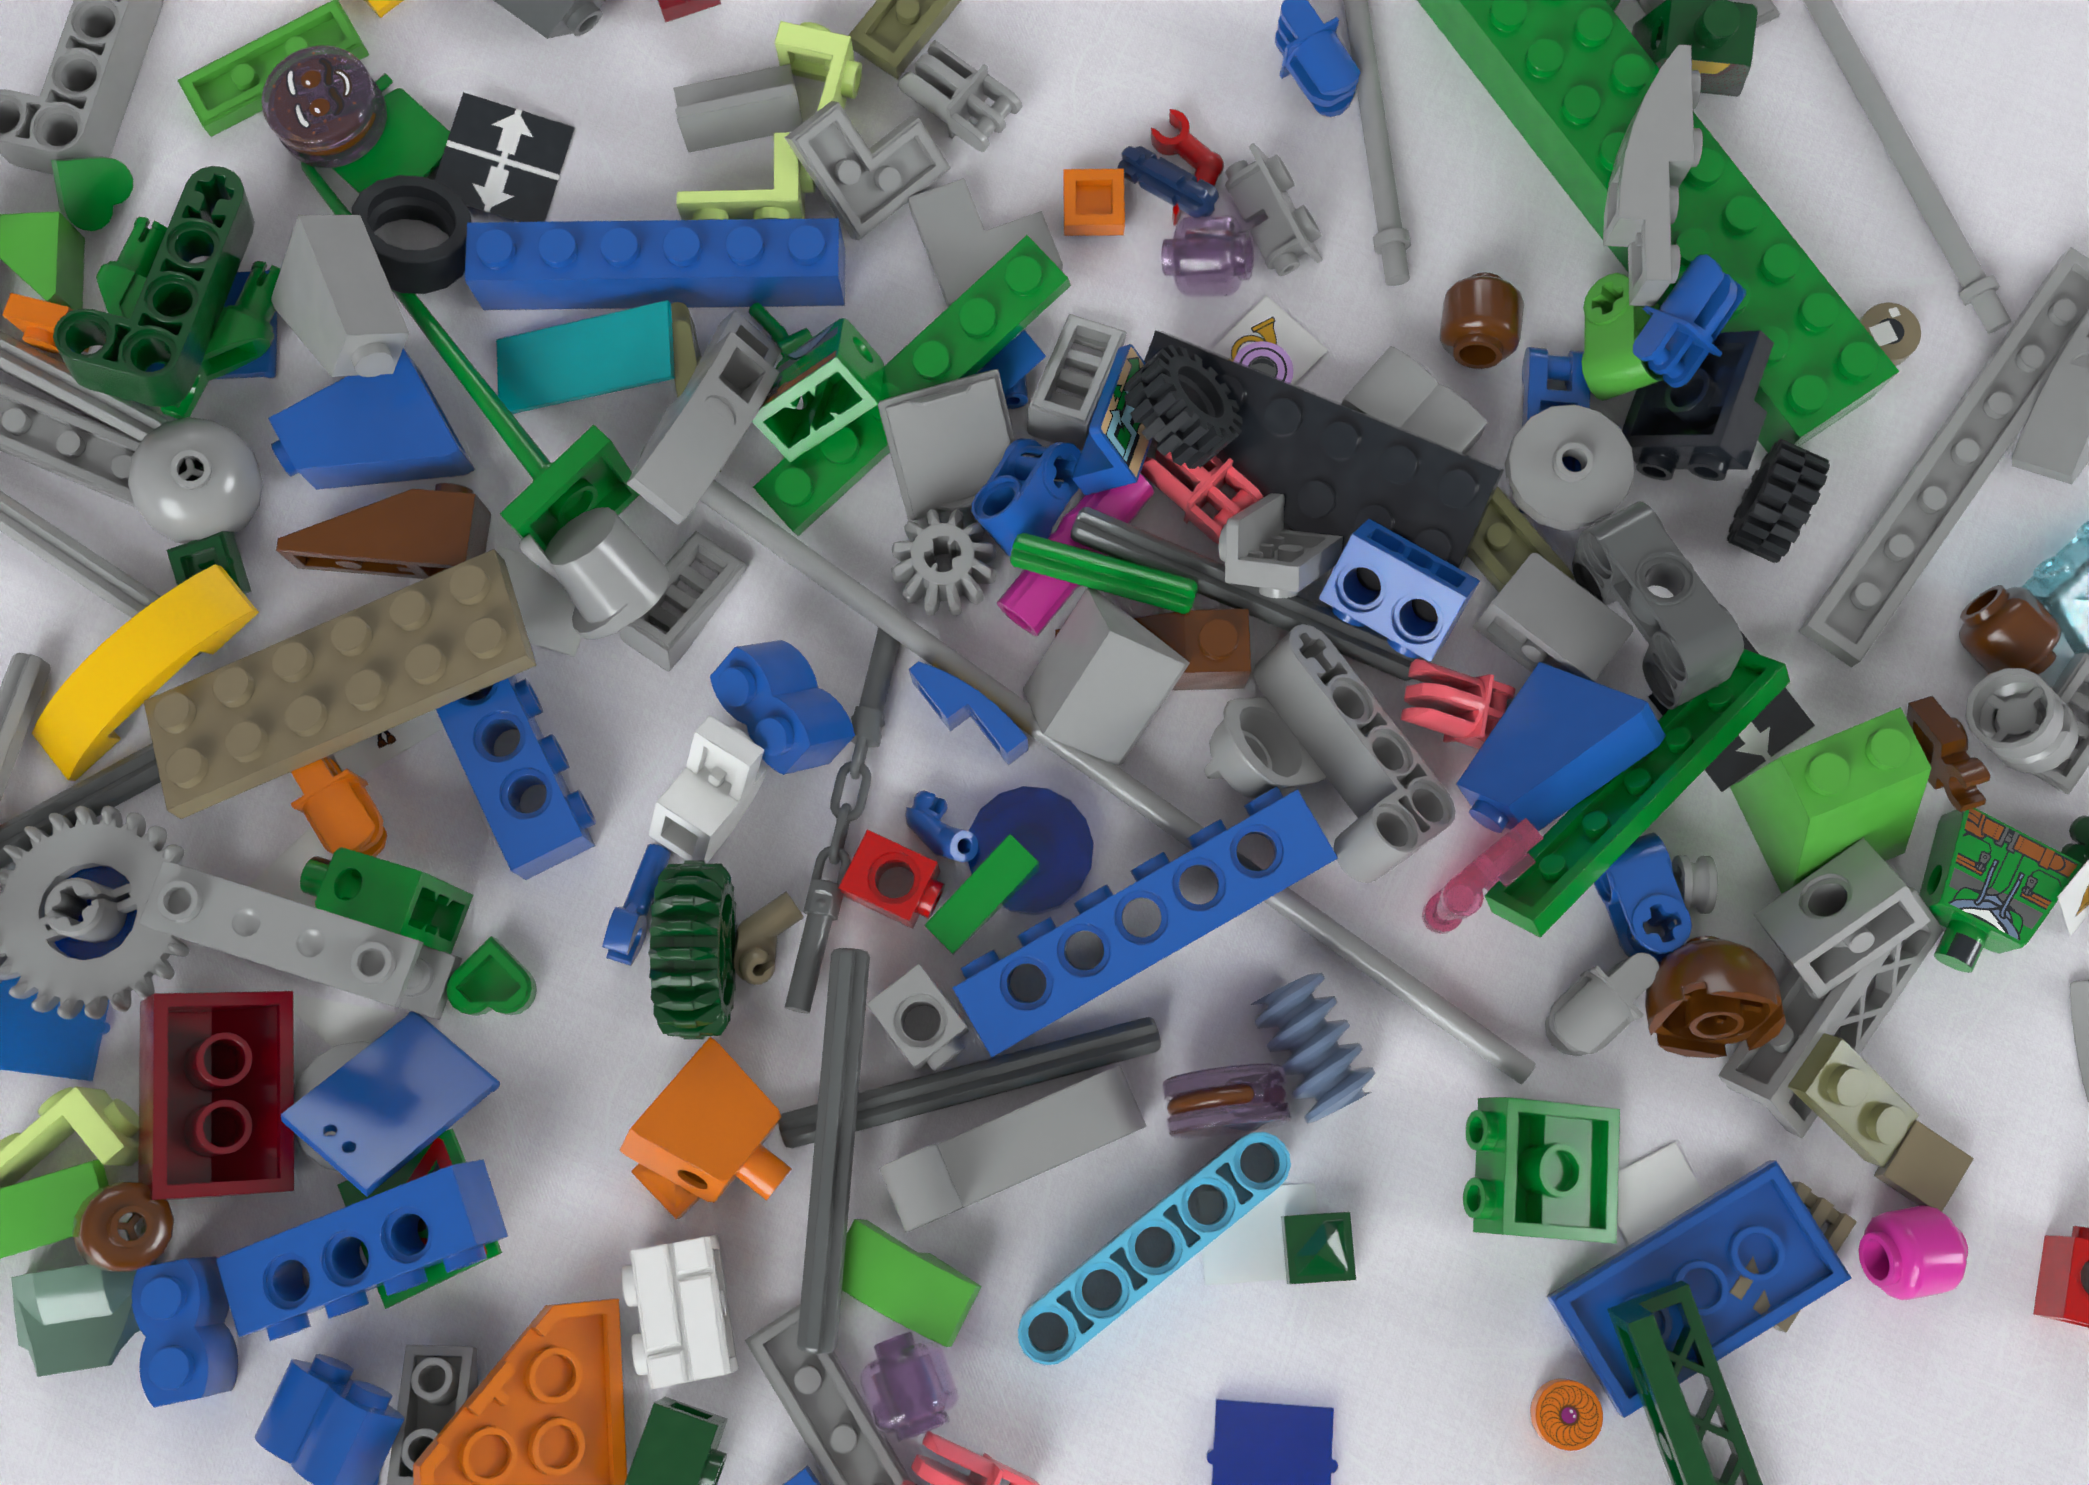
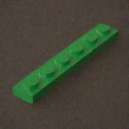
(945, 351)
(1617, 813)

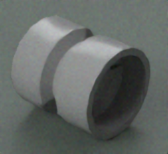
(2022, 720)

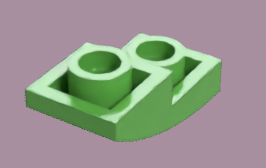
(45, 1206)
(906, 1284)

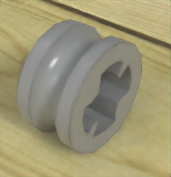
(1697, 882)

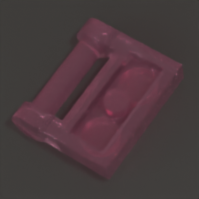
(1464, 892)

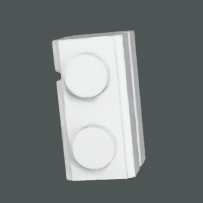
(680, 1312)

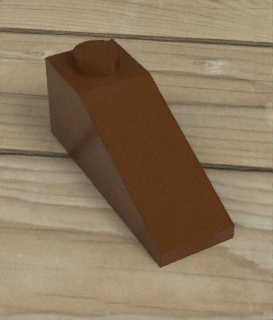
(397, 536)
(1212, 642)

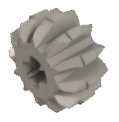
(966, 554)

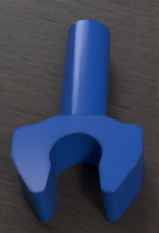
(628, 923)

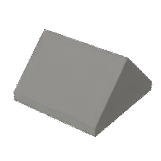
(1102, 680)

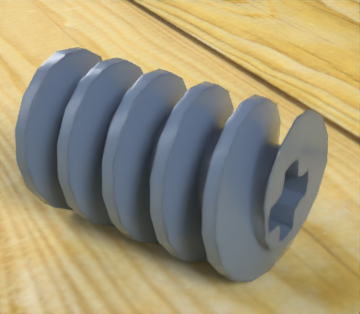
(1314, 1046)

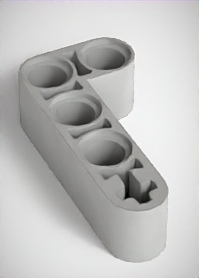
(99, 48)
(1359, 752)
(1011, 1148)

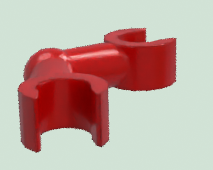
(1207, 164)

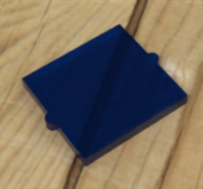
(45, 1041)
(1271, 1444)

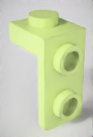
(820, 56)
(782, 202)
(102, 1123)

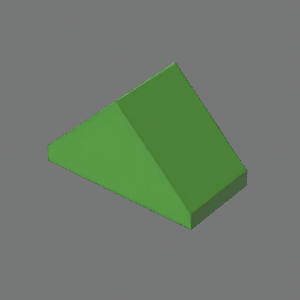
(45, 254)

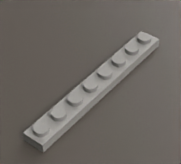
(1951, 468)

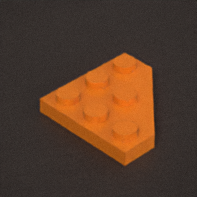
(543, 1410)

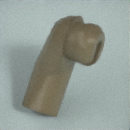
(757, 939)

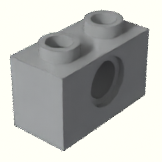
(1842, 917)

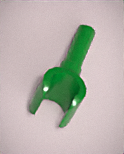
(779, 335)

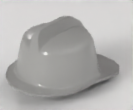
(1258, 750)

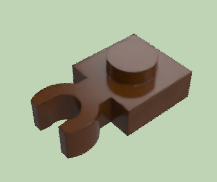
(1945, 748)

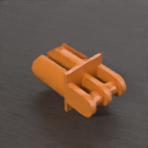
(339, 808)

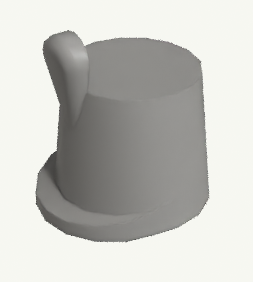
(602, 570)

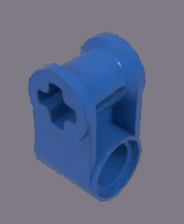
(1022, 491)
(1644, 890)

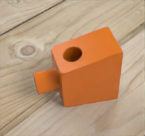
(709, 1129)

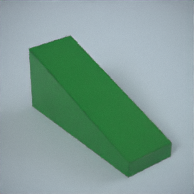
(983, 894)

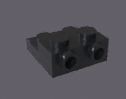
(1706, 422)

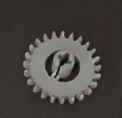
(45, 908)

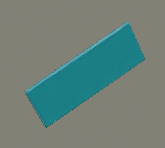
(586, 358)

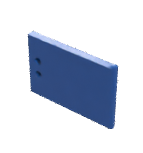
(389, 1102)

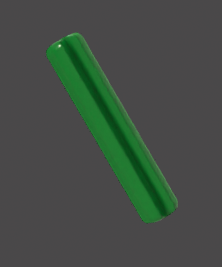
(1103, 573)

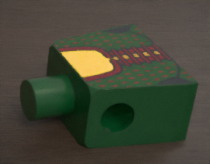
(1718, 34)

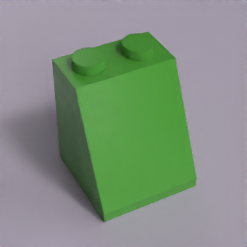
(1835, 794)

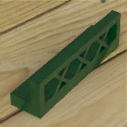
(1655, 1378)

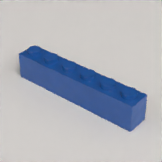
(656, 262)

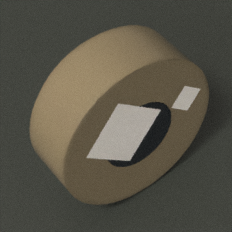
(1893, 329)

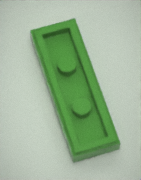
(234, 84)

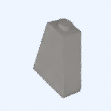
(339, 297)

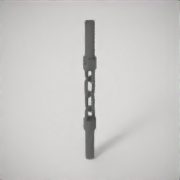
(824, 896)

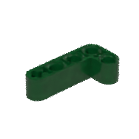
(170, 285)

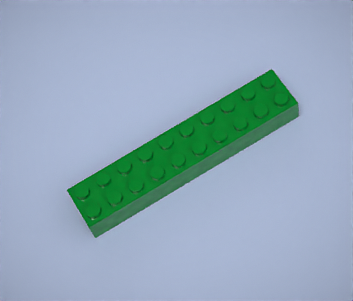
(1570, 88)

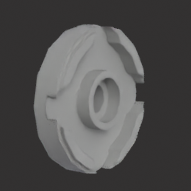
(1551, 491)

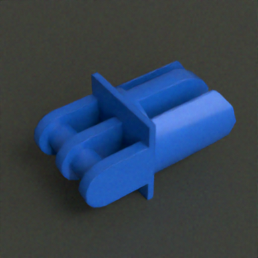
(1316, 58)
(1688, 321)

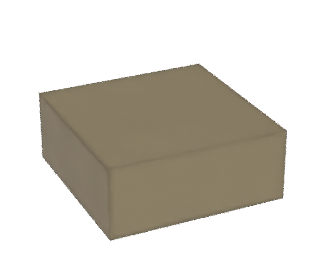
(1925, 1167)

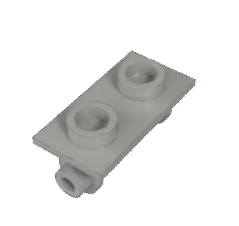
(1263, 189)

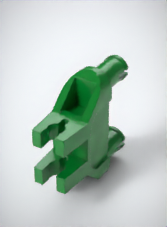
(242, 328)

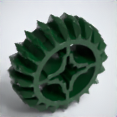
(693, 950)

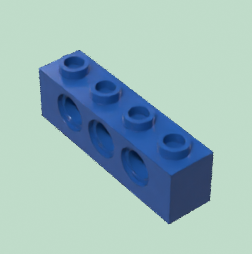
(527, 840)
(267, 1280)

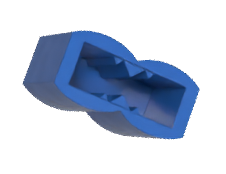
(780, 702)
(186, 1340)
(329, 1424)

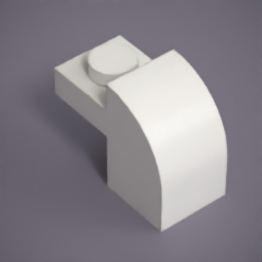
(709, 793)

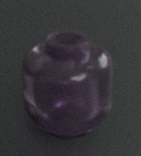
(1208, 256)
(908, 1387)

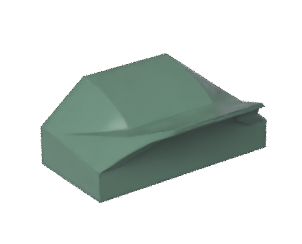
(73, 1317)

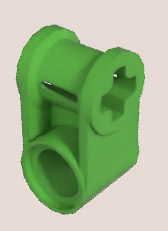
(1609, 339)

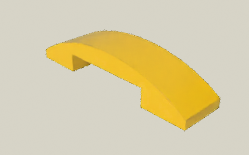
(137, 662)

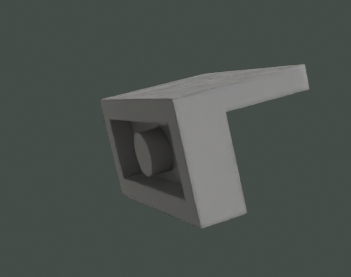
(737, 108)
(1553, 622)

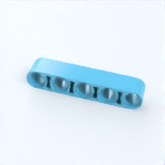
(1187, 1240)

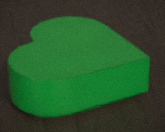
(90, 189)
(491, 981)

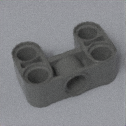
(1688, 635)

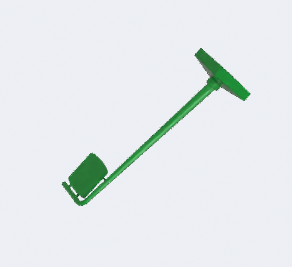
(591, 469)

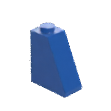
(369, 432)
(1555, 749)

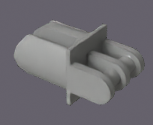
(958, 92)
(1599, 1005)

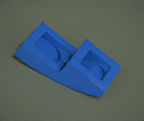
(957, 701)

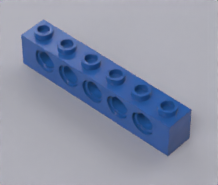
(1006, 1020)

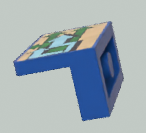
(1114, 442)

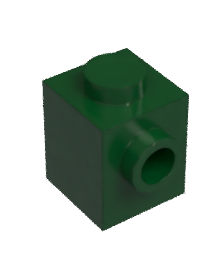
(679, 1447)

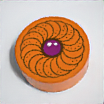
(1566, 1414)

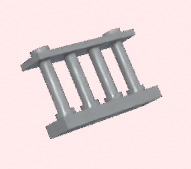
(299, 939)

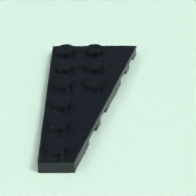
(1348, 466)

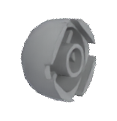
(192, 510)

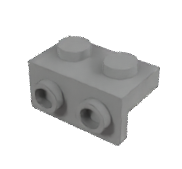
(1271, 558)

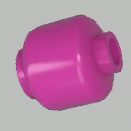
(1913, 1253)

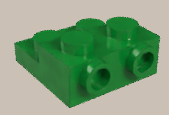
(1544, 1169)

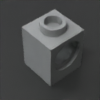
(899, 999)

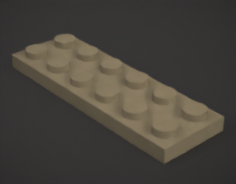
(337, 684)

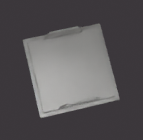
(946, 441)

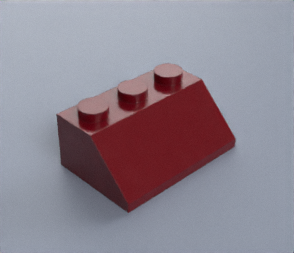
(214, 1094)

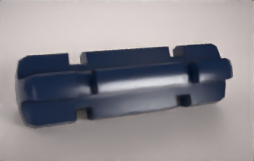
(1168, 181)

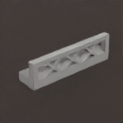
(1768, 1070)

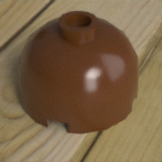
(1713, 997)

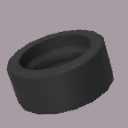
(424, 201)

